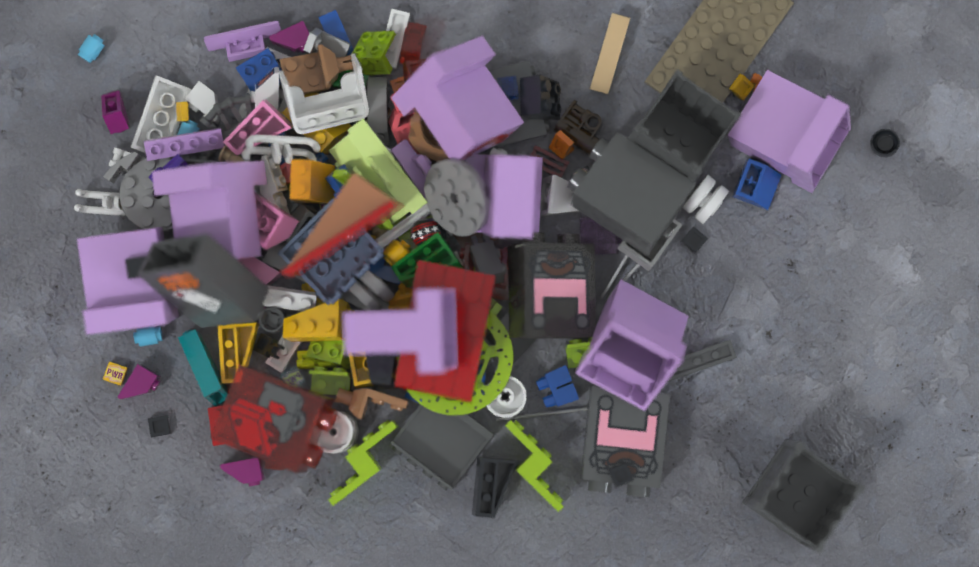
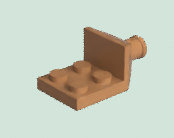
(316, 70)
(359, 400)

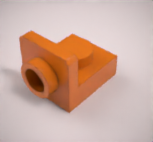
(561, 145)

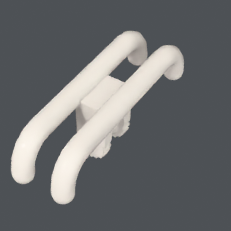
(280, 146)
(110, 203)

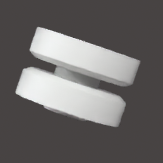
(705, 199)
(513, 404)
(345, 437)

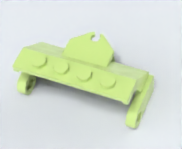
(367, 156)

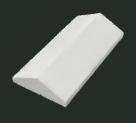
(159, 113)

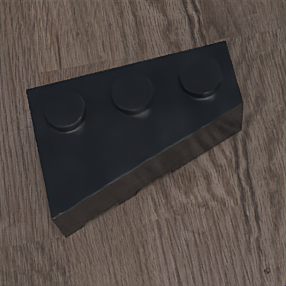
(381, 368)
(490, 484)

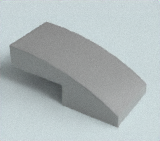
(126, 162)

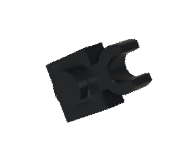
(267, 346)

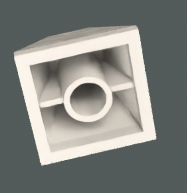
(555, 196)

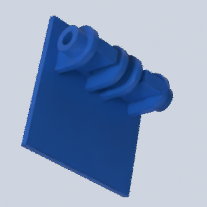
(257, 67)

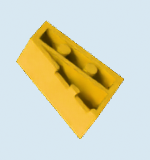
(317, 324)
(235, 348)

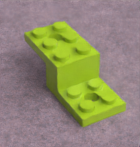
(362, 461)
(535, 464)

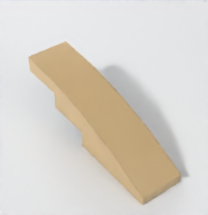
(610, 53)

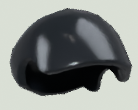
(885, 143)

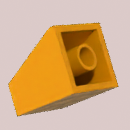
(309, 182)

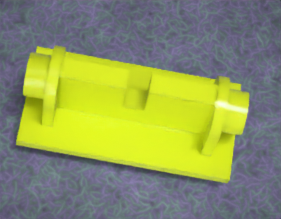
(306, 362)

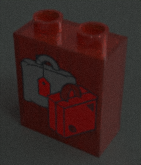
(274, 419)

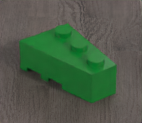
(432, 250)

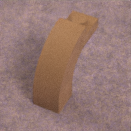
(424, 140)

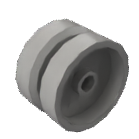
(373, 288)

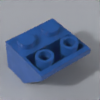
(757, 184)

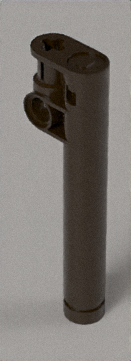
(575, 125)

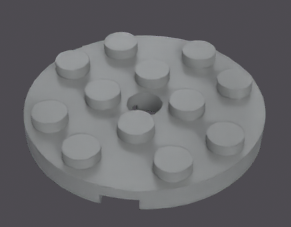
(457, 178)
(138, 197)

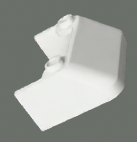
(327, 108)

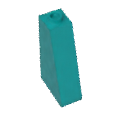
(203, 367)

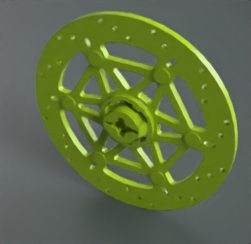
(490, 390)

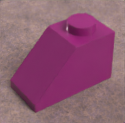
(292, 38)
(114, 112)
(140, 382)
(245, 471)

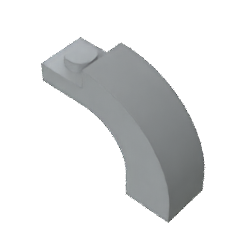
(378, 107)

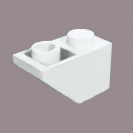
(202, 99)

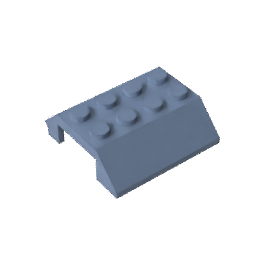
(340, 270)

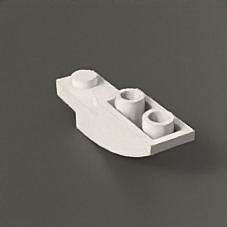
(275, 183)

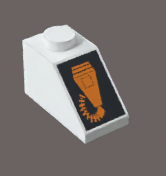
(267, 89)

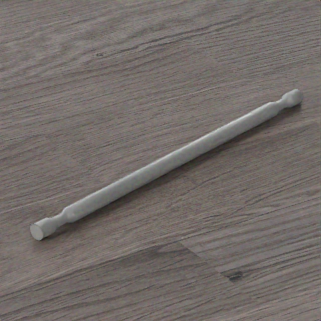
(542, 413)

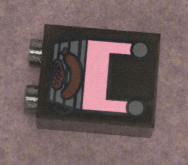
(551, 288)

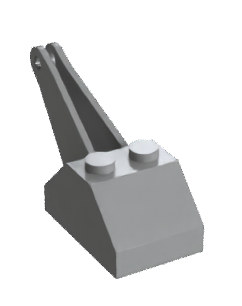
(645, 261)

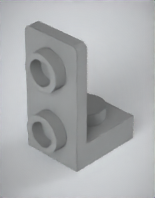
(331, 42)

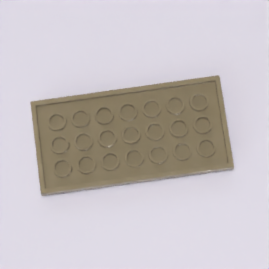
(719, 43)

